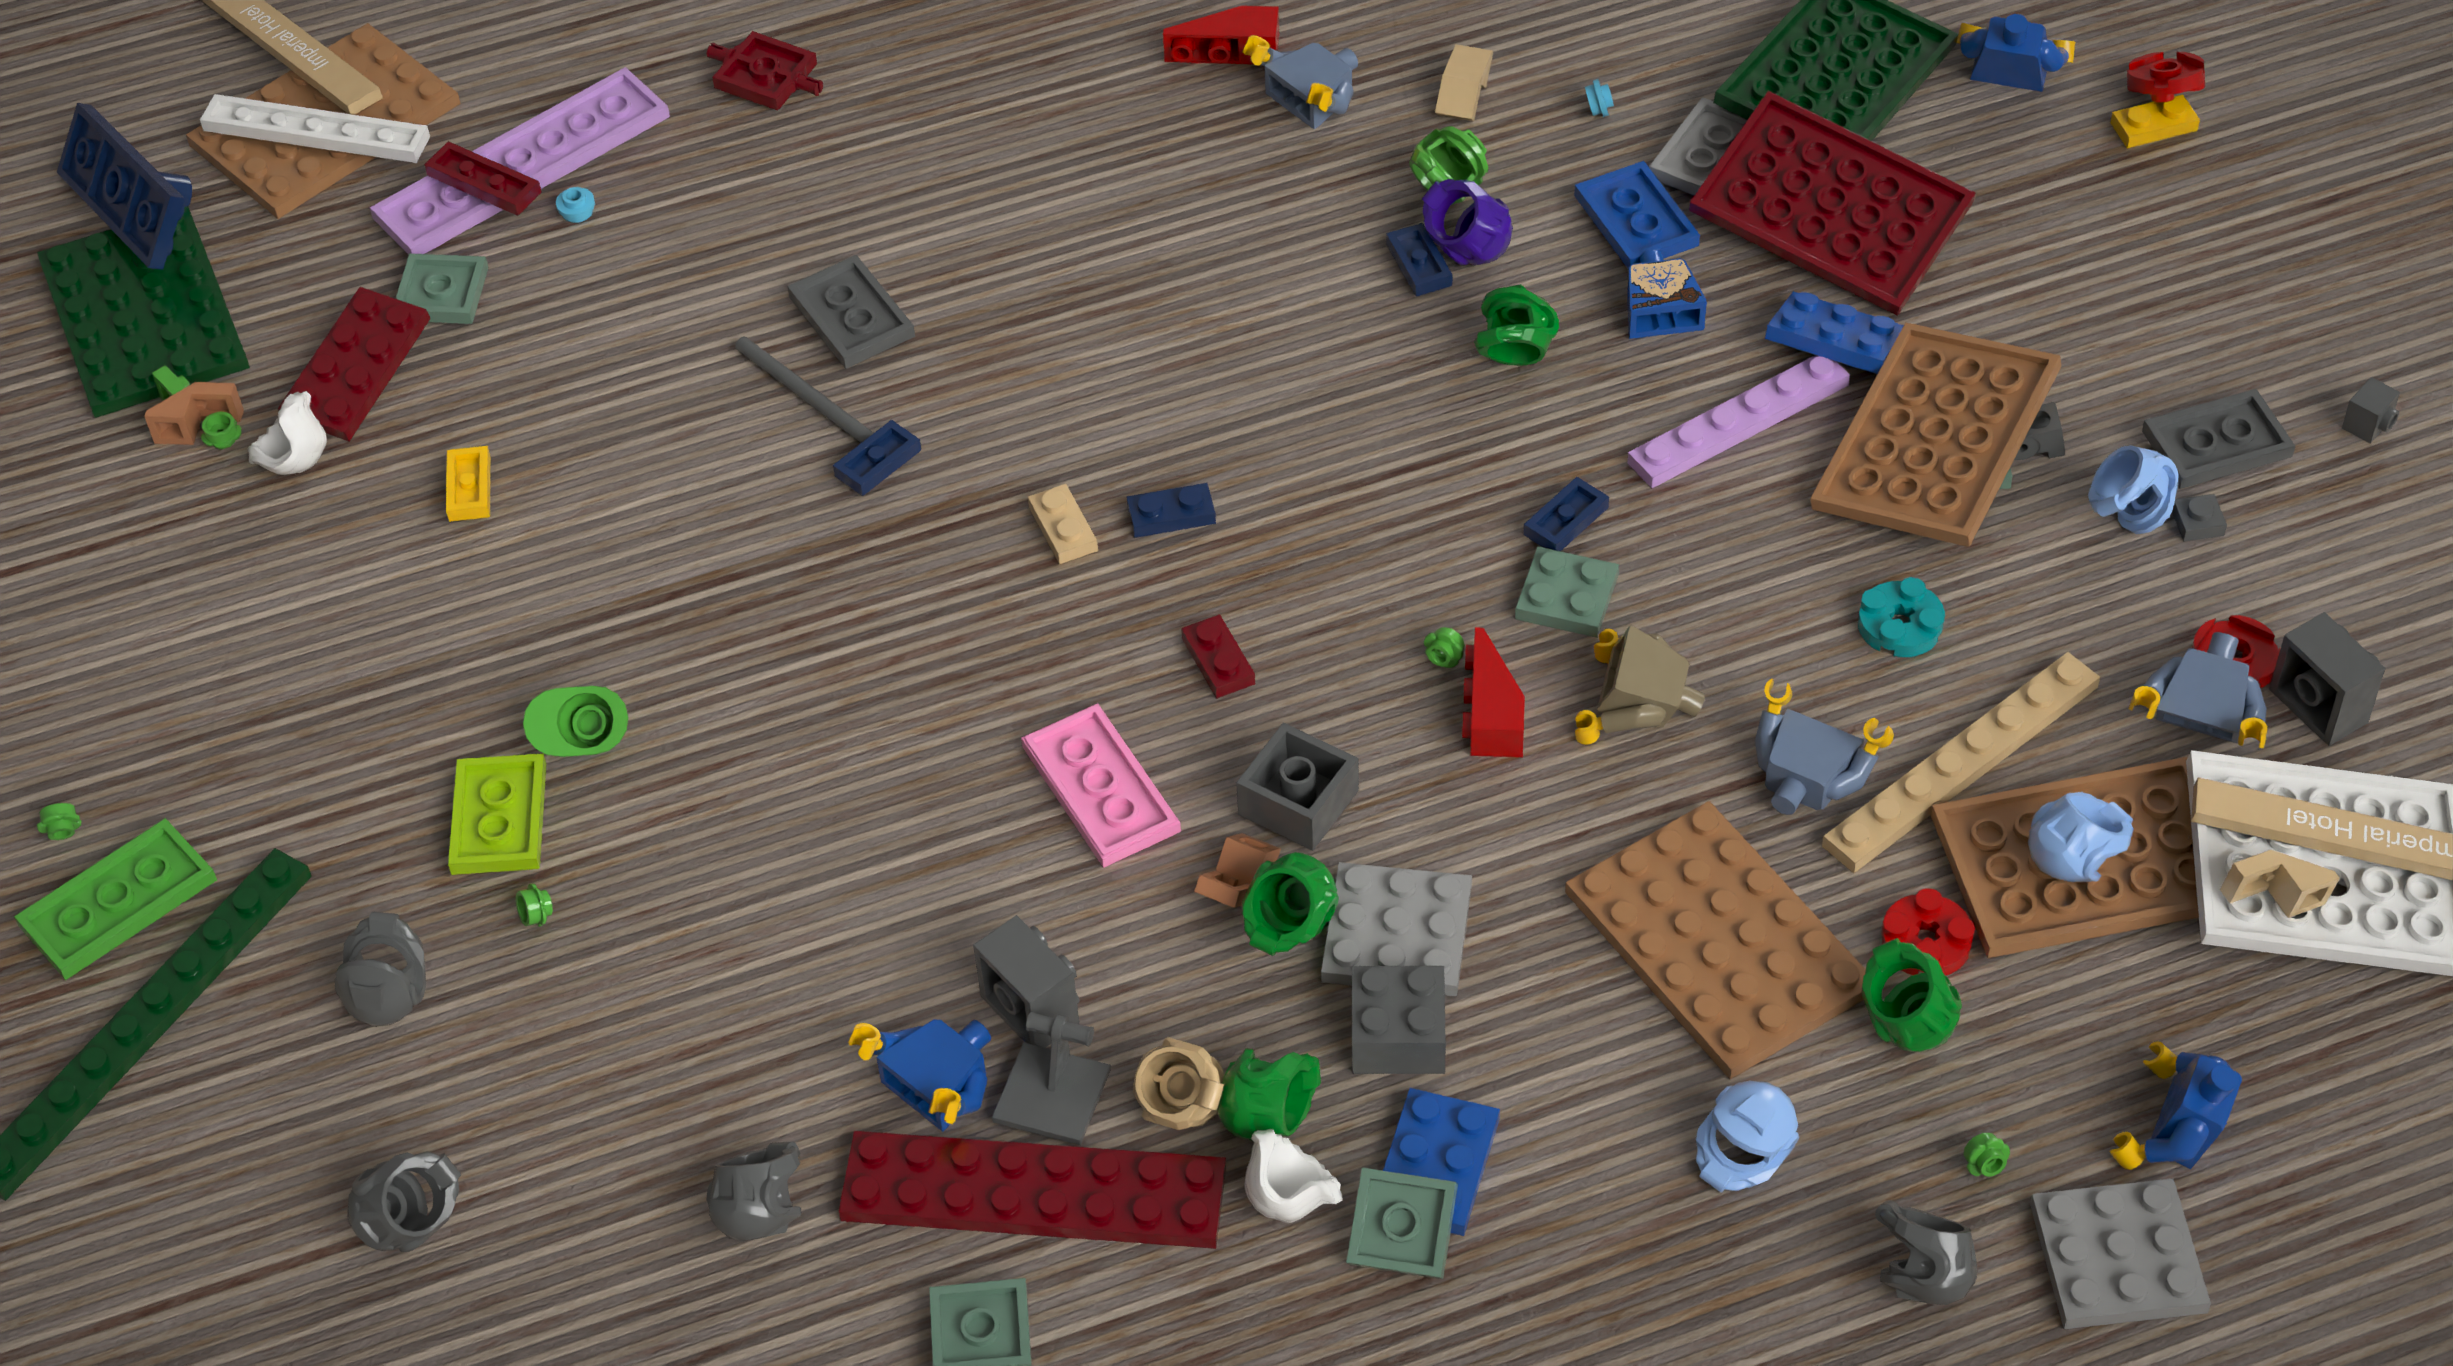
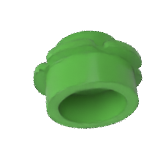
(220, 430)
(1444, 647)
(59, 821)
(533, 905)
(1986, 1155)

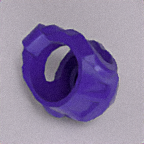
(1481, 230)

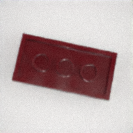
(359, 359)

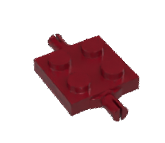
(764, 70)

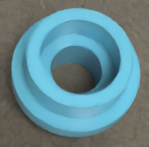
(1599, 98)
(575, 204)

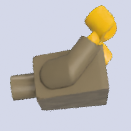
(1640, 685)

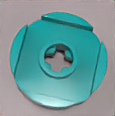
(1901, 598)

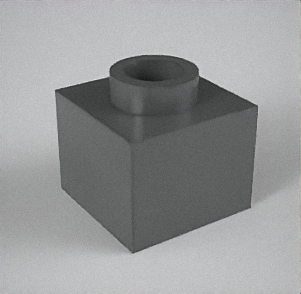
(2371, 410)

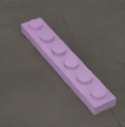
(1737, 419)

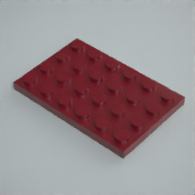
(1832, 202)

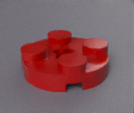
(2166, 77)
(2255, 642)
(1935, 913)

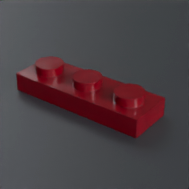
(483, 178)

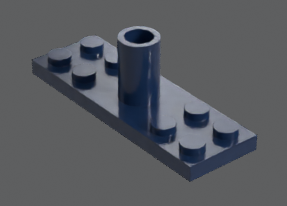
(123, 186)

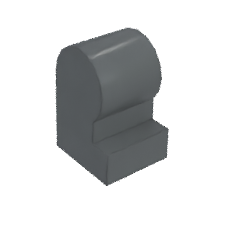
(2044, 435)

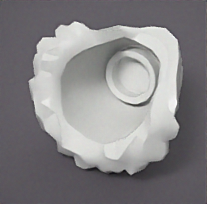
(292, 441)
(1285, 1180)

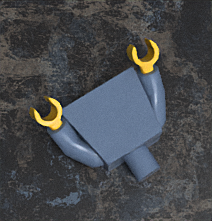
(1306, 80)
(2207, 693)
(1811, 759)

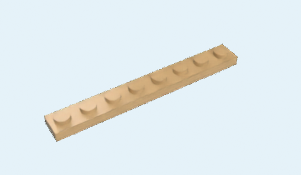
(1960, 762)

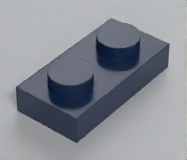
(1419, 259)
(877, 457)
(1171, 510)
(1566, 515)

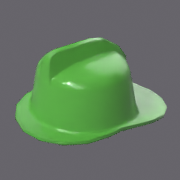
(575, 721)

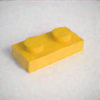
(2154, 121)
(468, 483)

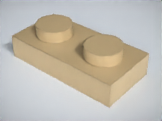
(1062, 524)

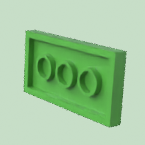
(115, 898)

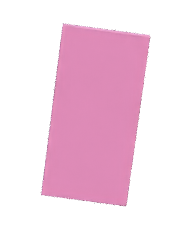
(1101, 785)

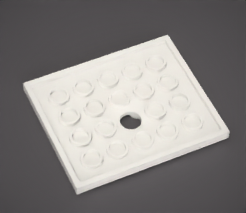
(2385, 916)

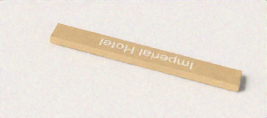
(300, 53)
(2323, 828)

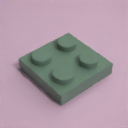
(444, 285)
(1567, 592)
(1402, 1223)
(980, 1324)

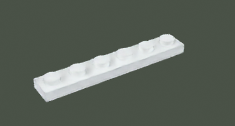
(315, 128)

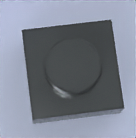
(2199, 517)

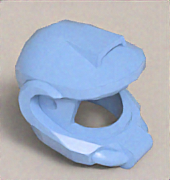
(2137, 486)
(2077, 835)
(1754, 1119)

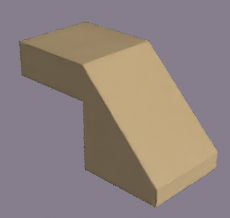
(1462, 81)
(2290, 881)

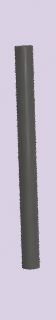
(803, 389)

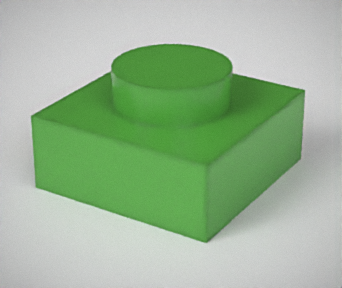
(168, 382)

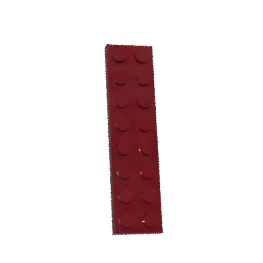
(1033, 1189)

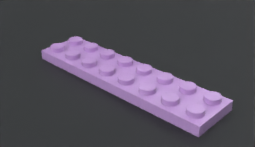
(539, 148)

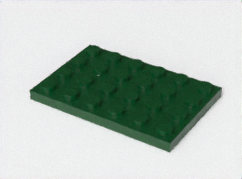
(1841, 62)
(140, 318)

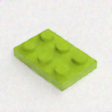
(497, 814)

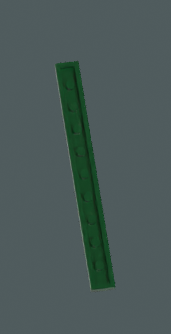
(146, 1017)

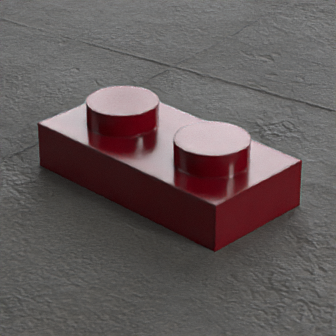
(1218, 656)

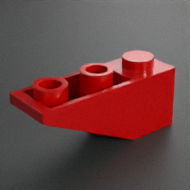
(1221, 35)
(1496, 702)

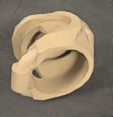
(1178, 1085)

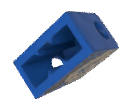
(1663, 297)

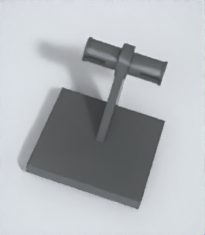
(1050, 1087)

